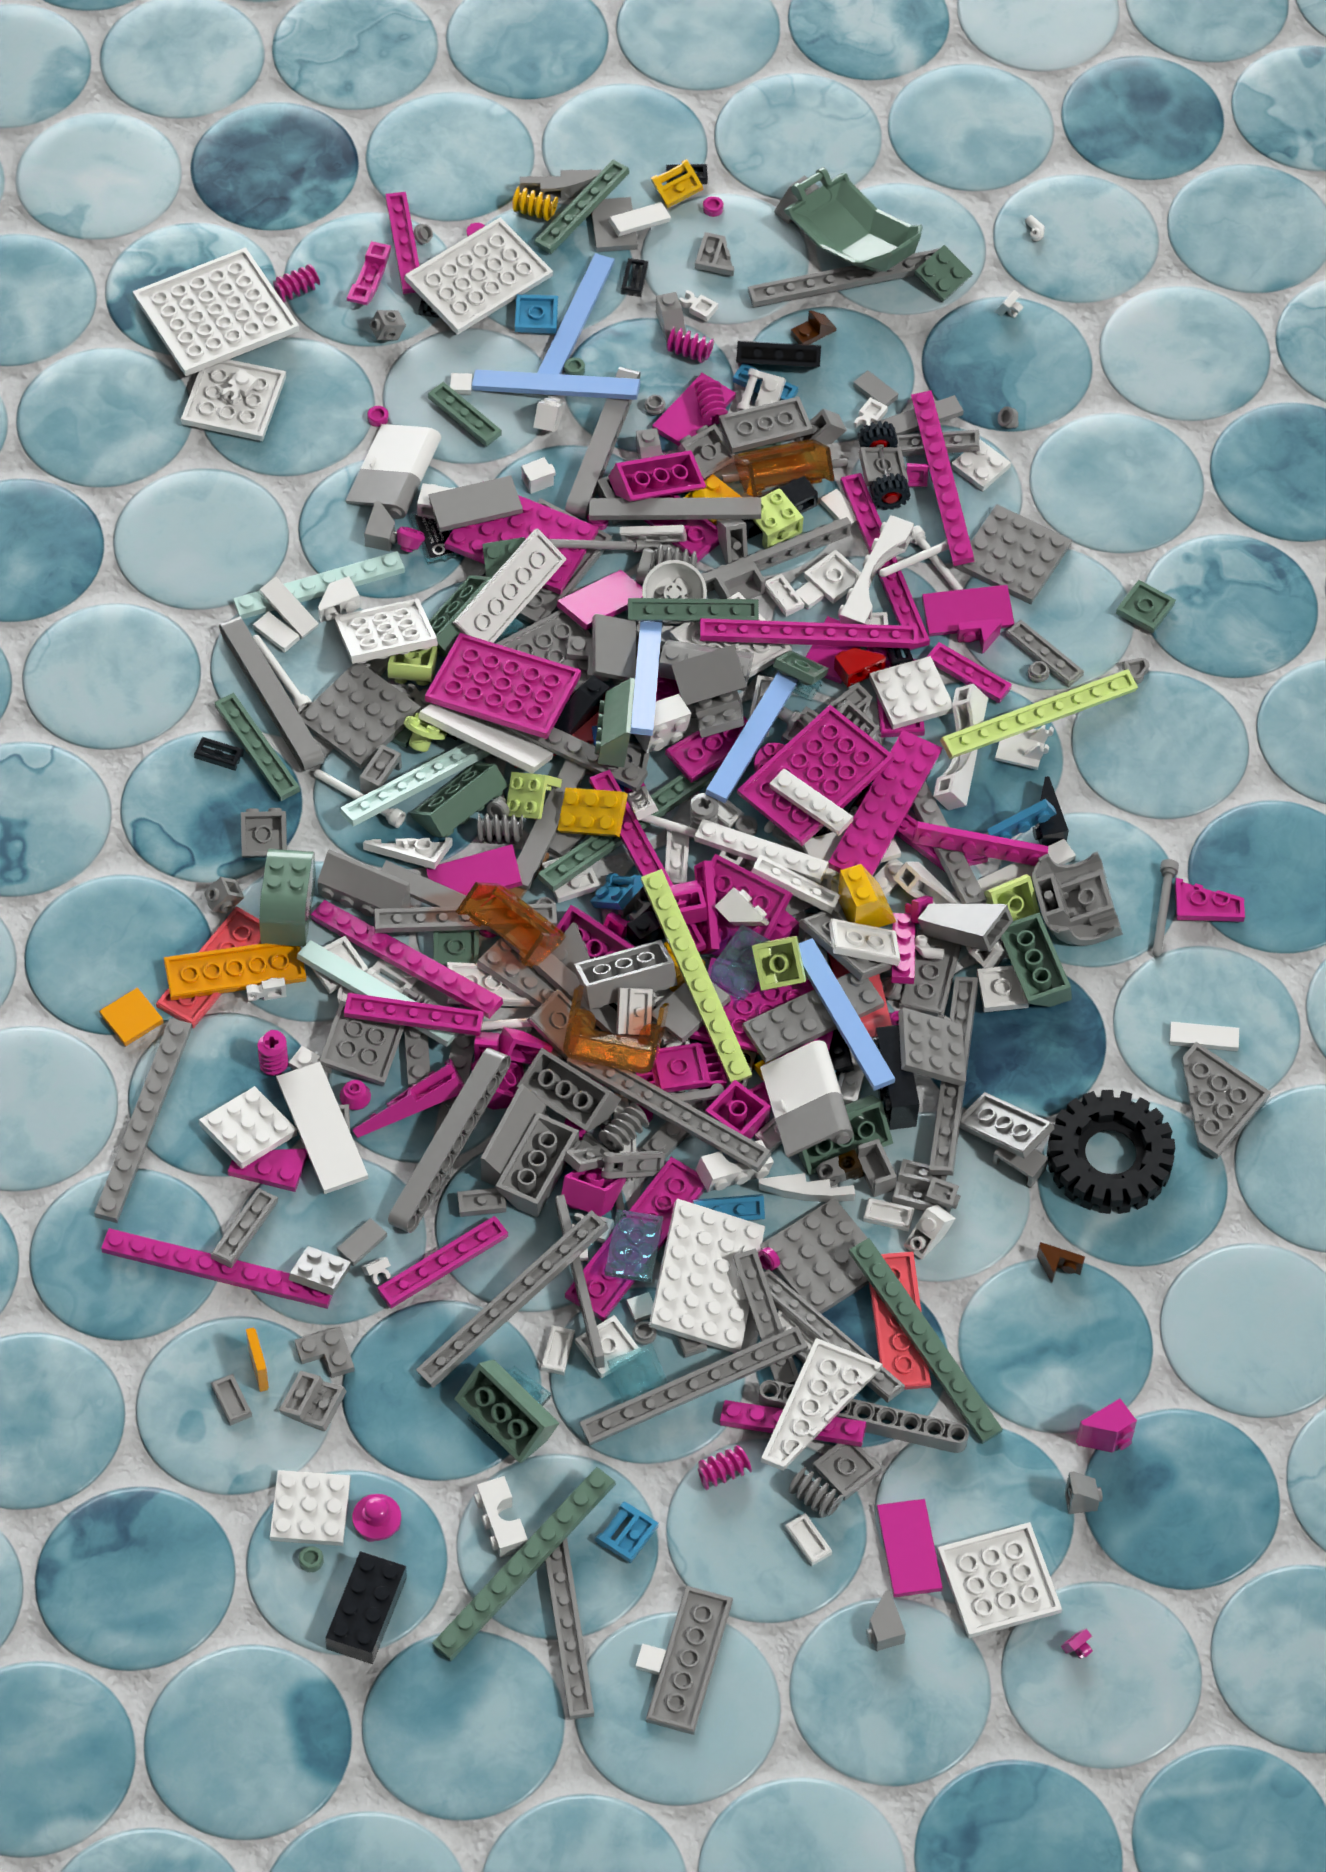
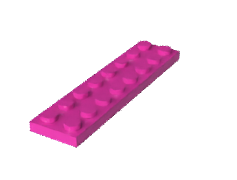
(886, 804)
(671, 1183)

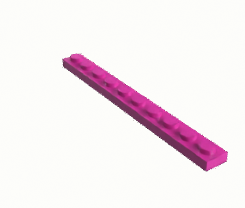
(942, 478)
(894, 584)
(809, 633)
(638, 843)
(407, 959)
(201, 1265)

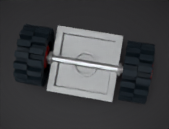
(883, 465)

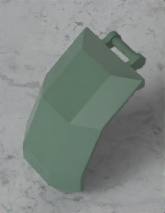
(849, 225)

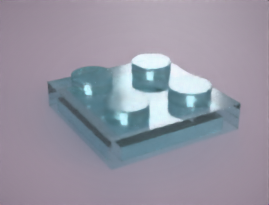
(637, 1372)

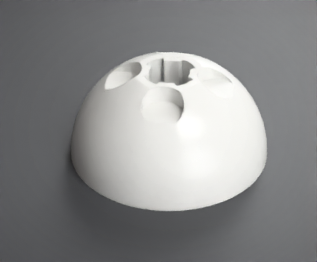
(674, 579)

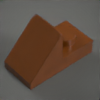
(813, 329)
(1054, 1258)

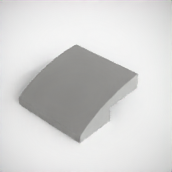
(913, 1185)
(312, 1401)

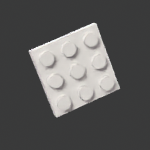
(911, 692)
(248, 1127)
(310, 1508)

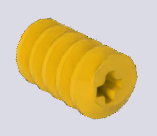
(534, 205)

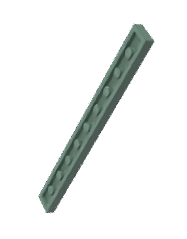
(599, 846)
(925, 1341)
(523, 1564)

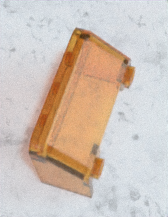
(782, 464)
(513, 920)
(609, 1049)

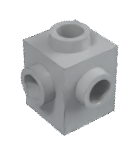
(387, 325)
(223, 895)

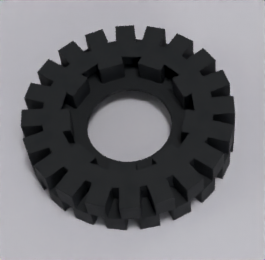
(1108, 1113)

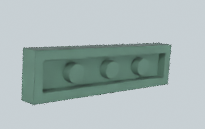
(464, 414)

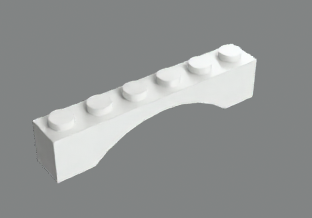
(893, 540)
(954, 785)
(920, 882)

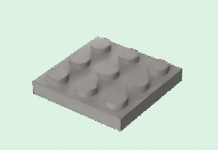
(932, 1046)
(361, 1047)

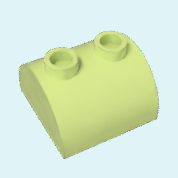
(414, 666)
(1017, 895)
(779, 963)

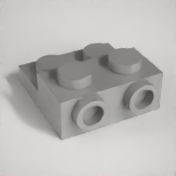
(709, 450)
(720, 714)
(263, 831)

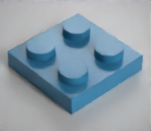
(536, 314)

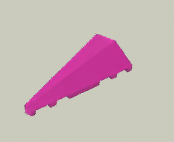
(429, 1092)

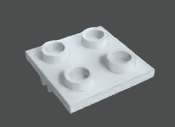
(1025, 748)

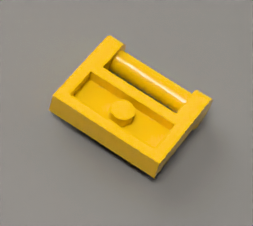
(679, 188)

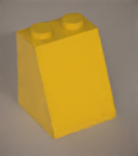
(863, 898)

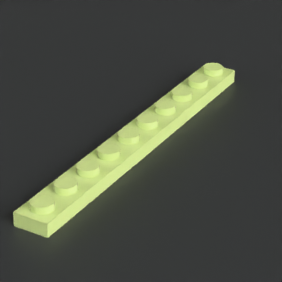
(1038, 714)
(696, 976)

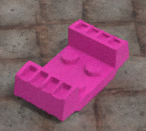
(686, 1068)

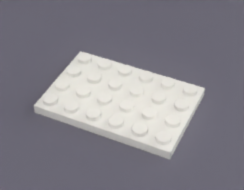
(478, 275)
(698, 1279)

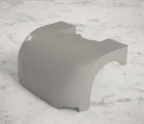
(1076, 900)

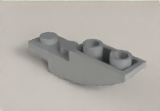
(565, 186)

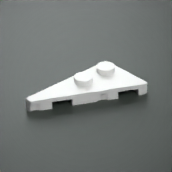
(412, 850)

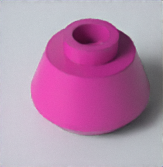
(409, 538)
(355, 1094)

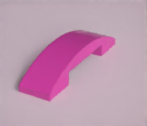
(371, 274)

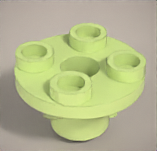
(422, 733)

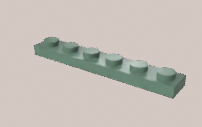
(582, 206)
(691, 609)
(257, 747)

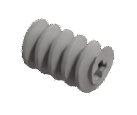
(660, 556)
(703, 808)
(500, 828)
(624, 1127)
(814, 1494)

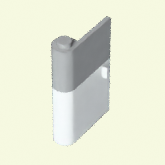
(394, 467)
(806, 1098)

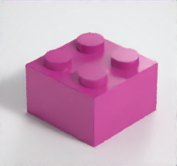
(740, 1110)

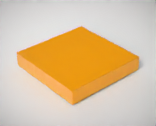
(131, 1016)
(257, 1359)

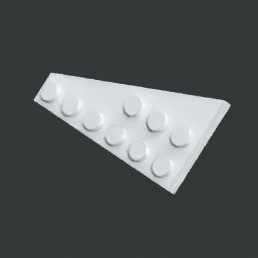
(822, 1390)

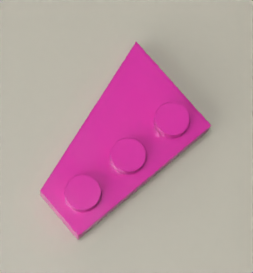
(1202, 904)
(276, 1169)

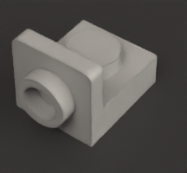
(943, 1194)

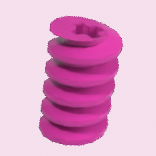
(296, 281)
(689, 346)
(710, 401)
(273, 1053)
(722, 1466)

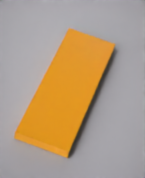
(231, 969)

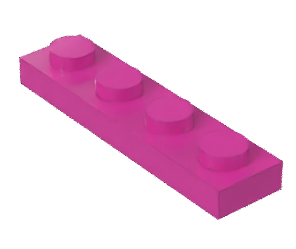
(969, 672)
(708, 929)
(905, 934)

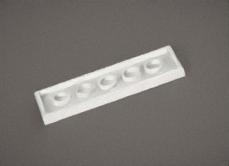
(511, 588)
(488, 737)
(322, 1127)

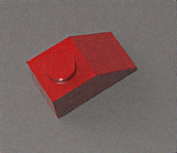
(857, 665)

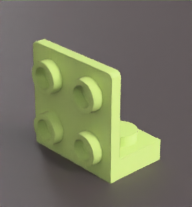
(778, 519)
(528, 792)

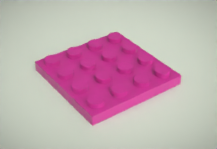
(763, 893)

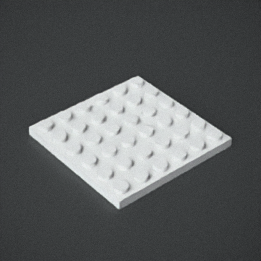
(216, 311)

